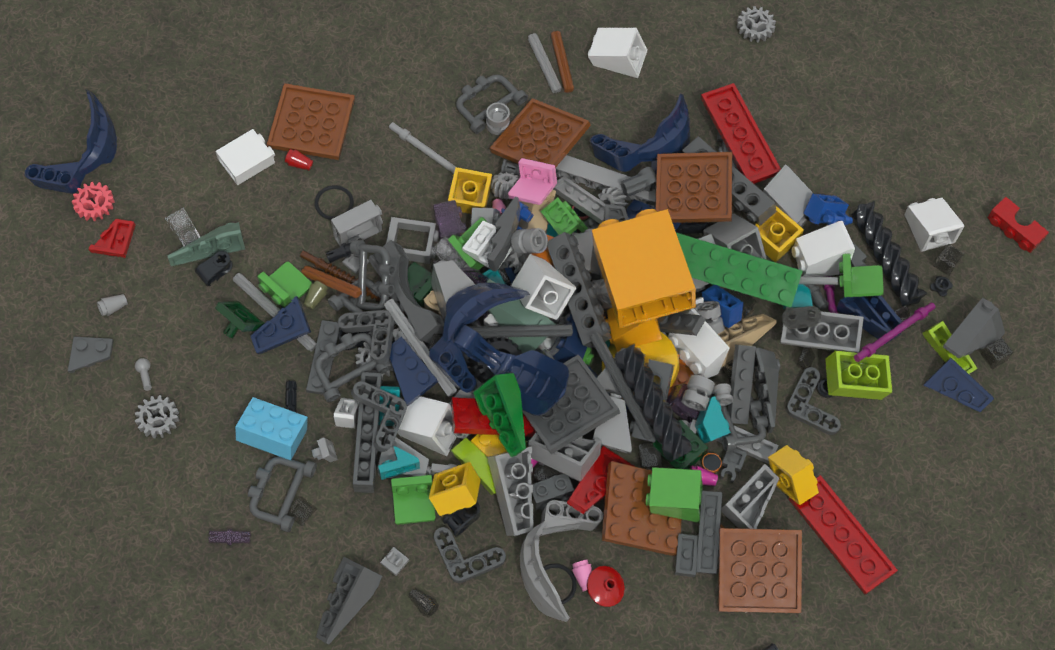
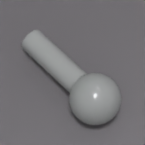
(142, 366)

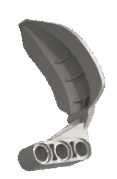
(532, 571)

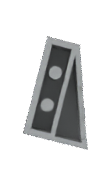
(572, 459)
(749, 502)

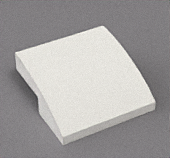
(480, 245)

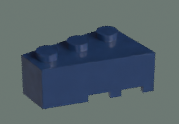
(877, 314)
(568, 346)

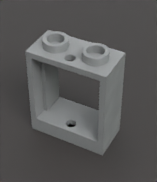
(357, 223)
(415, 255)

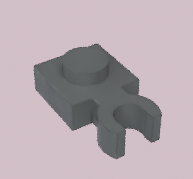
(733, 461)

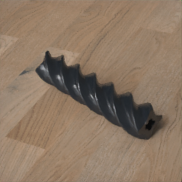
(888, 254)
(650, 398)

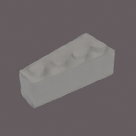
(514, 490)

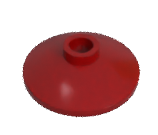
(598, 588)

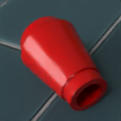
(297, 159)

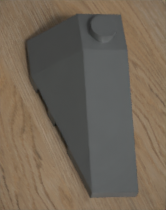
(766, 383)

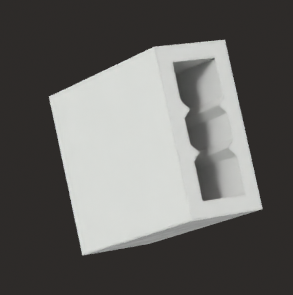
(245, 156)

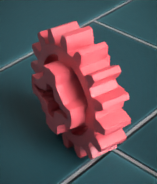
(85, 207)

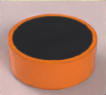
(711, 462)

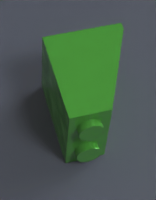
(675, 493)

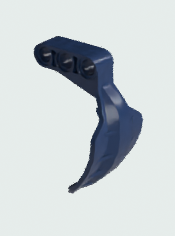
(670, 138)
(100, 150)
(463, 309)
(538, 376)

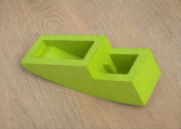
(937, 336)
(468, 452)

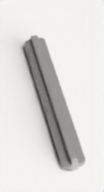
(544, 63)

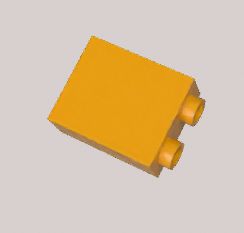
(643, 267)

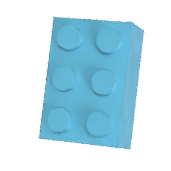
(271, 428)

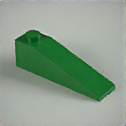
(502, 404)

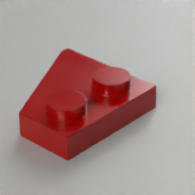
(115, 239)

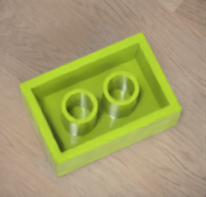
(860, 379)

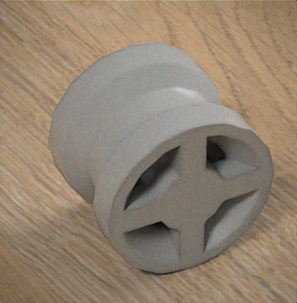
(722, 394)

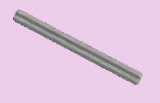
(268, 306)
(420, 347)

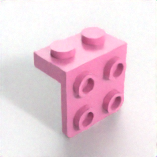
(535, 181)

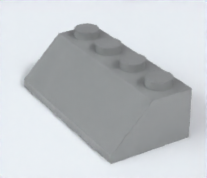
(833, 332)

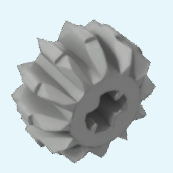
(503, 184)
(613, 196)

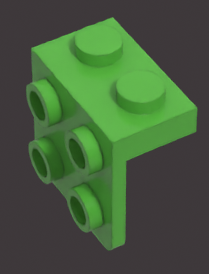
(860, 280)
(284, 284)

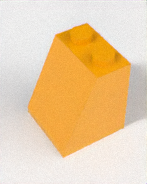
(634, 334)

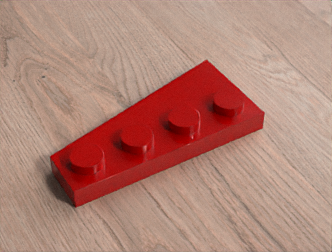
(593, 485)

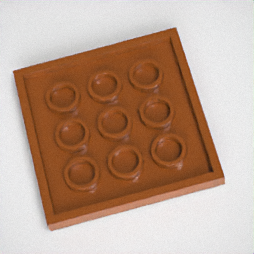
(311, 121)
(540, 134)
(695, 186)
(628, 518)
(760, 570)

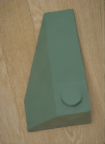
(224, 238)
(515, 314)

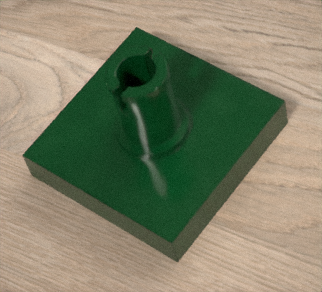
(239, 318)

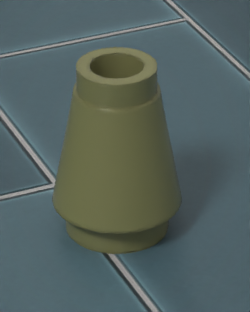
(315, 294)

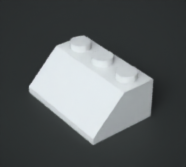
(703, 352)

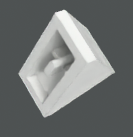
(346, 413)

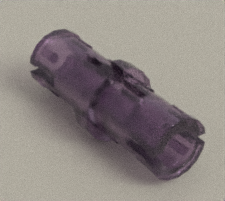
(229, 537)

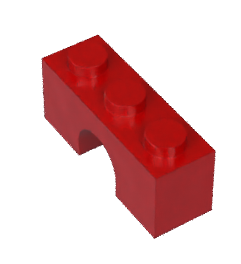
(1026, 236)

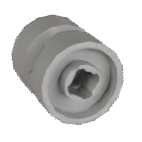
(497, 118)
(529, 241)
(711, 312)
(698, 392)

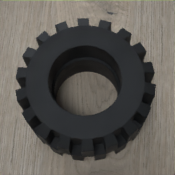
(500, 344)

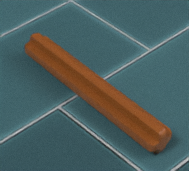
(562, 61)
(332, 281)

